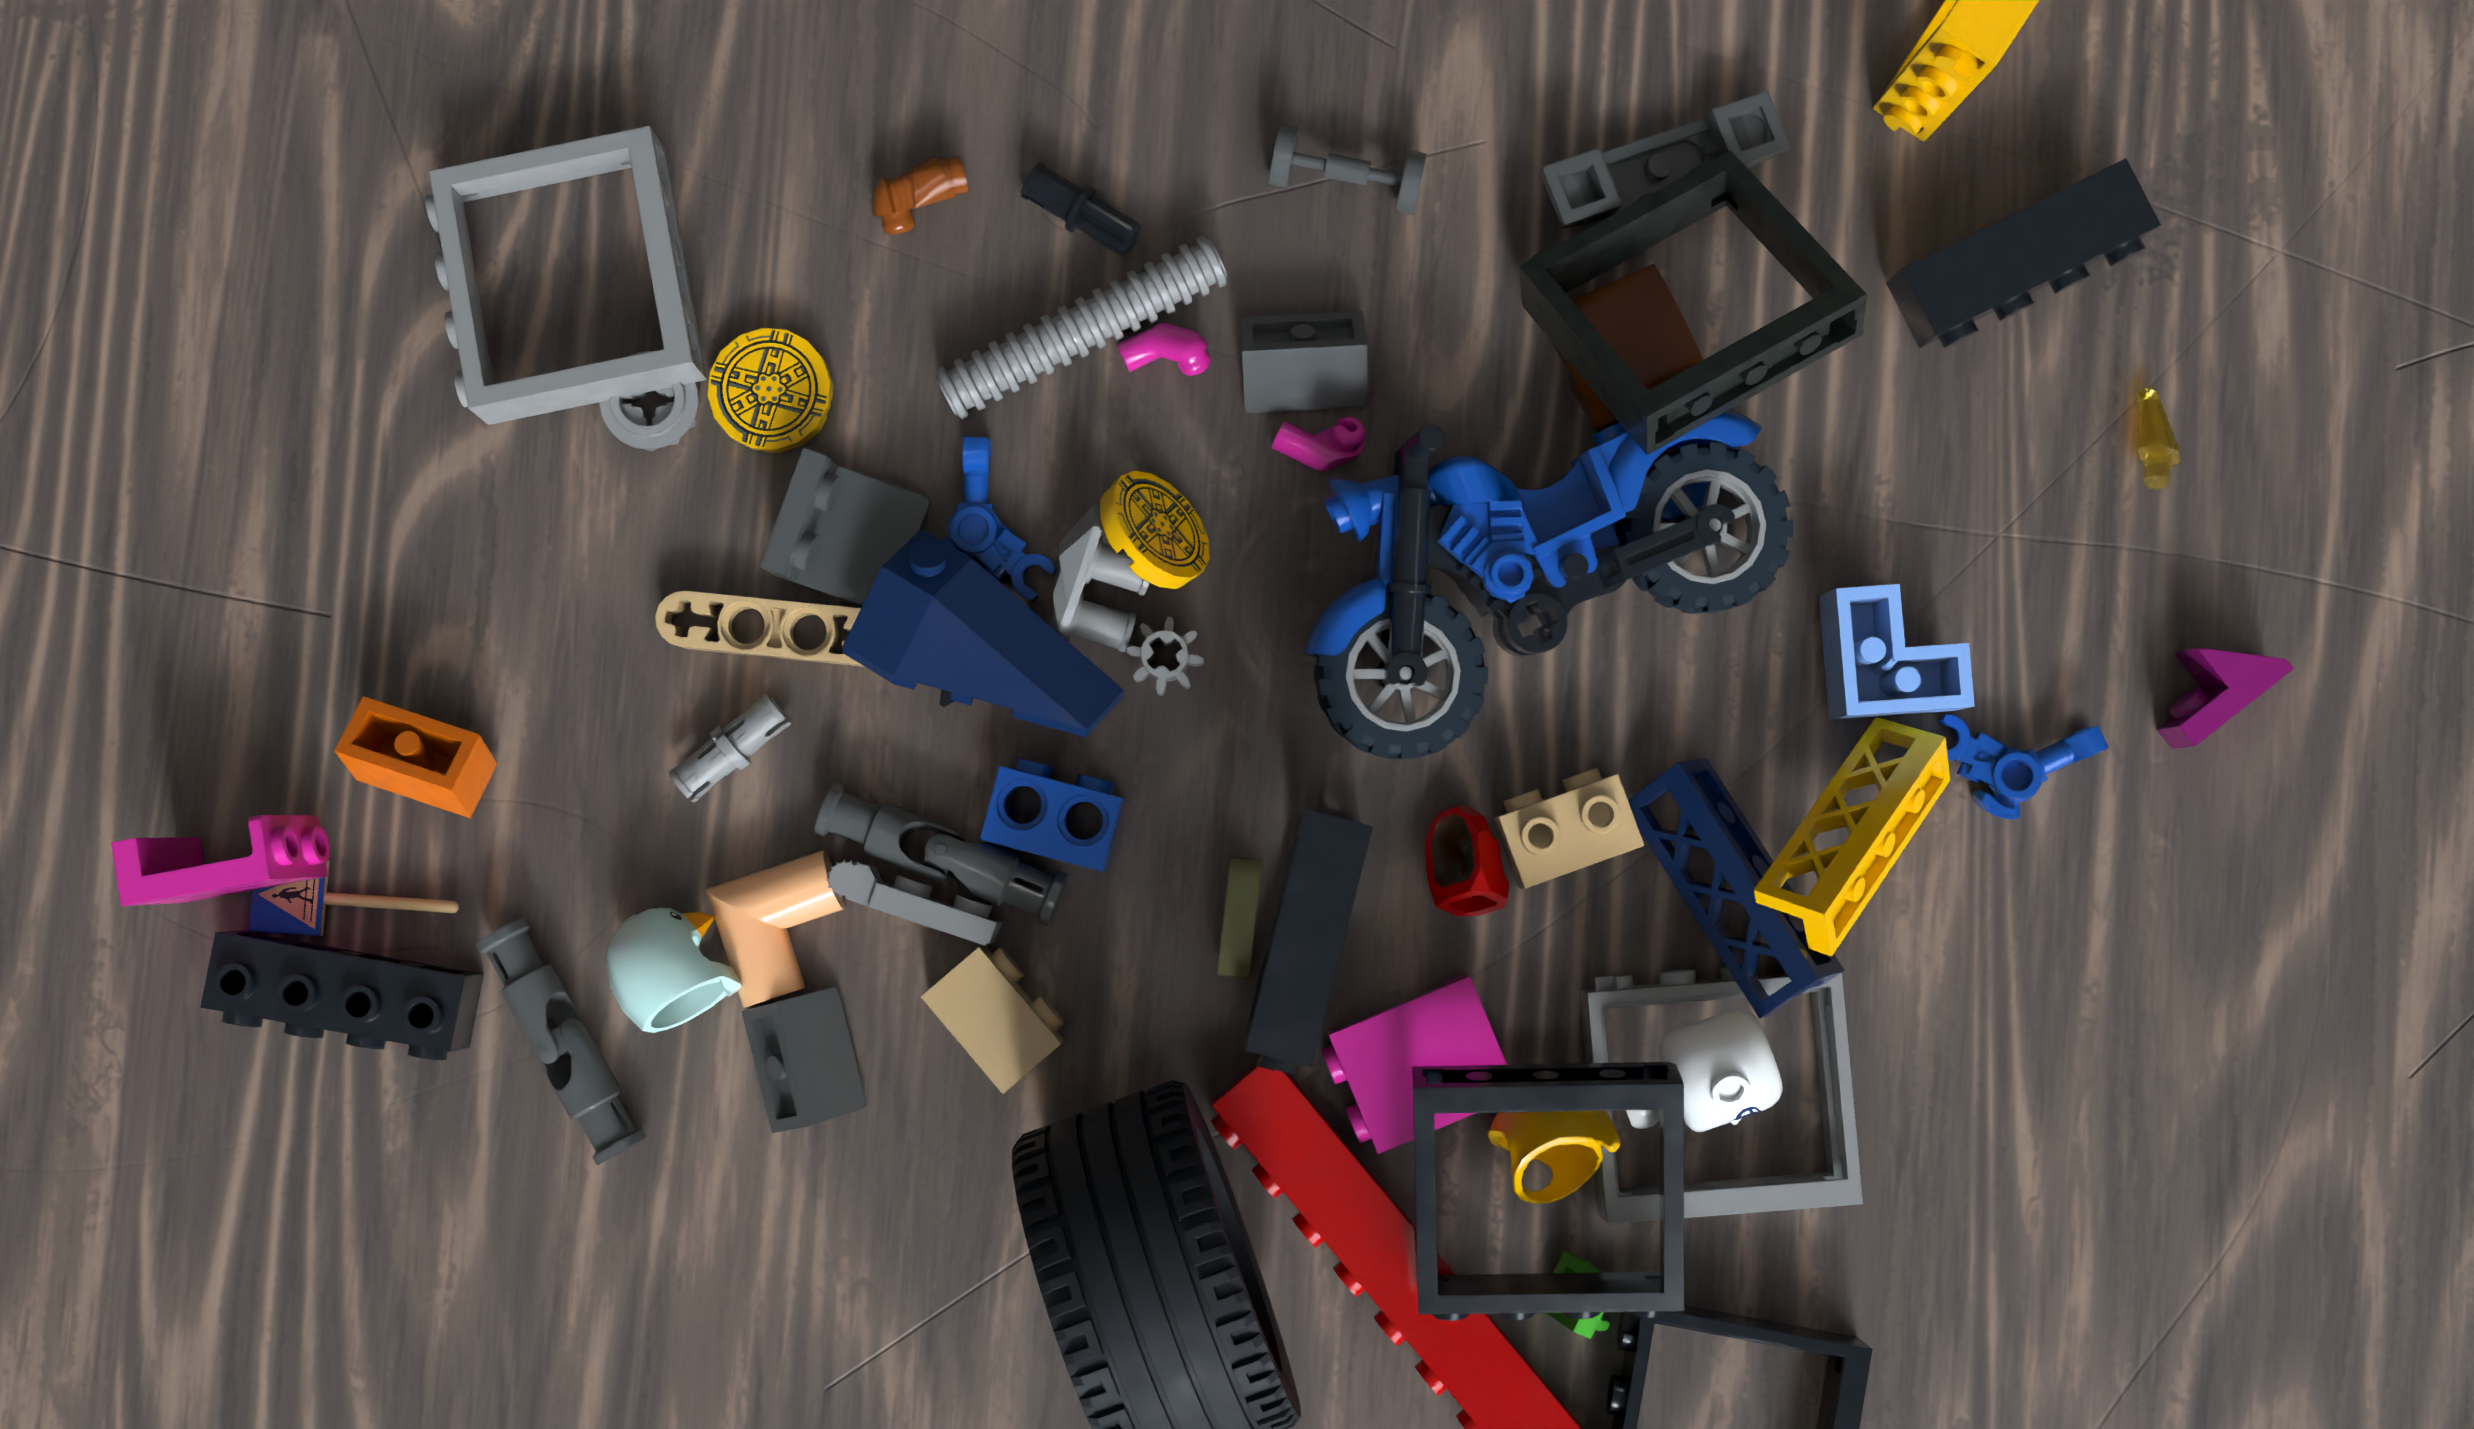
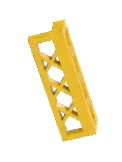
(1872, 845)

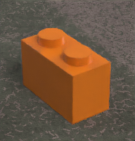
(416, 757)

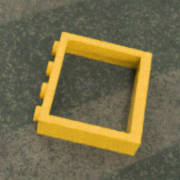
(1950, 61)

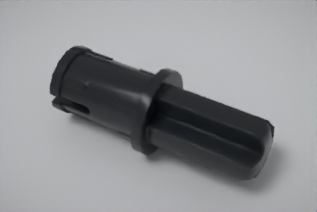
(1080, 209)

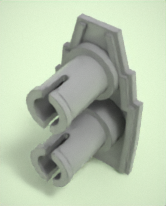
(1083, 558)

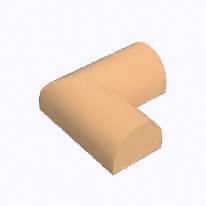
(755, 919)

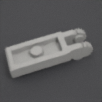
(912, 901)

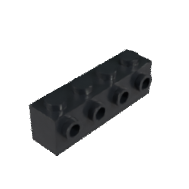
(2022, 254)
(341, 992)

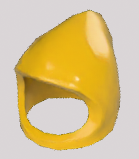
(1560, 1139)

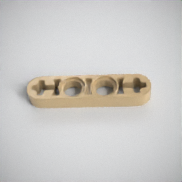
(779, 622)

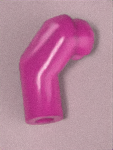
(1168, 342)
(1325, 449)

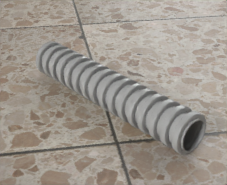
(1082, 326)

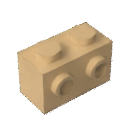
(1568, 829)

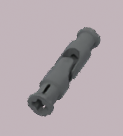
(977, 867)
(585, 1081)

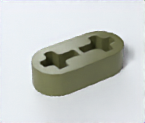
(1239, 917)

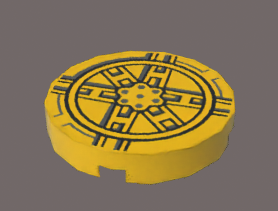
(770, 390)
(1154, 529)

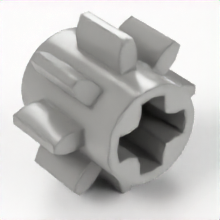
(1168, 639)

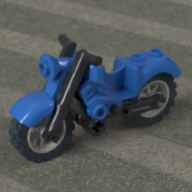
(1527, 557)

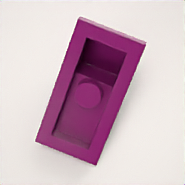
(2228, 684)

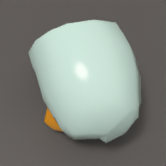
(662, 973)

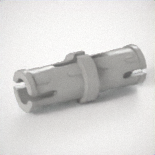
(730, 747)

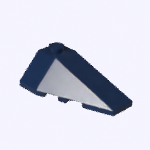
(959, 630)

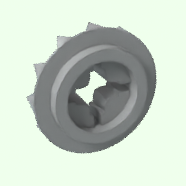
(670, 422)

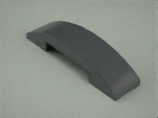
(1604, 183)

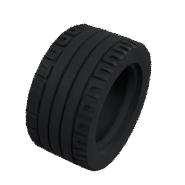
(1151, 1269)

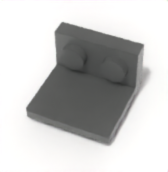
(840, 528)

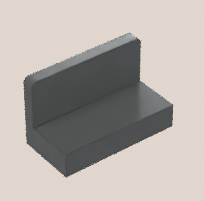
(1304, 361)
(804, 1060)

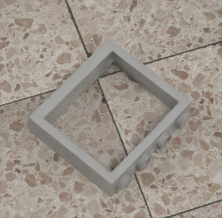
(587, 384)
(1748, 1195)

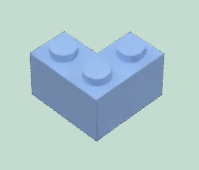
(1873, 670)

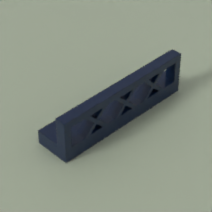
(1740, 862)

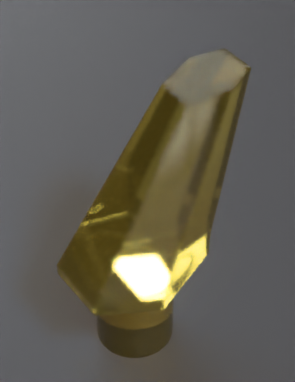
(2155, 440)

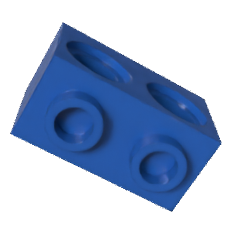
(1050, 831)

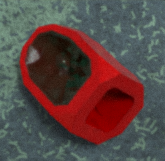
(1464, 864)

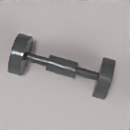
(1346, 169)

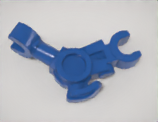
(979, 532)
(2010, 772)

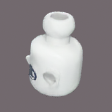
(1723, 1069)

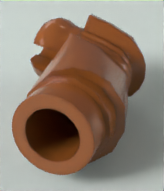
(923, 185)

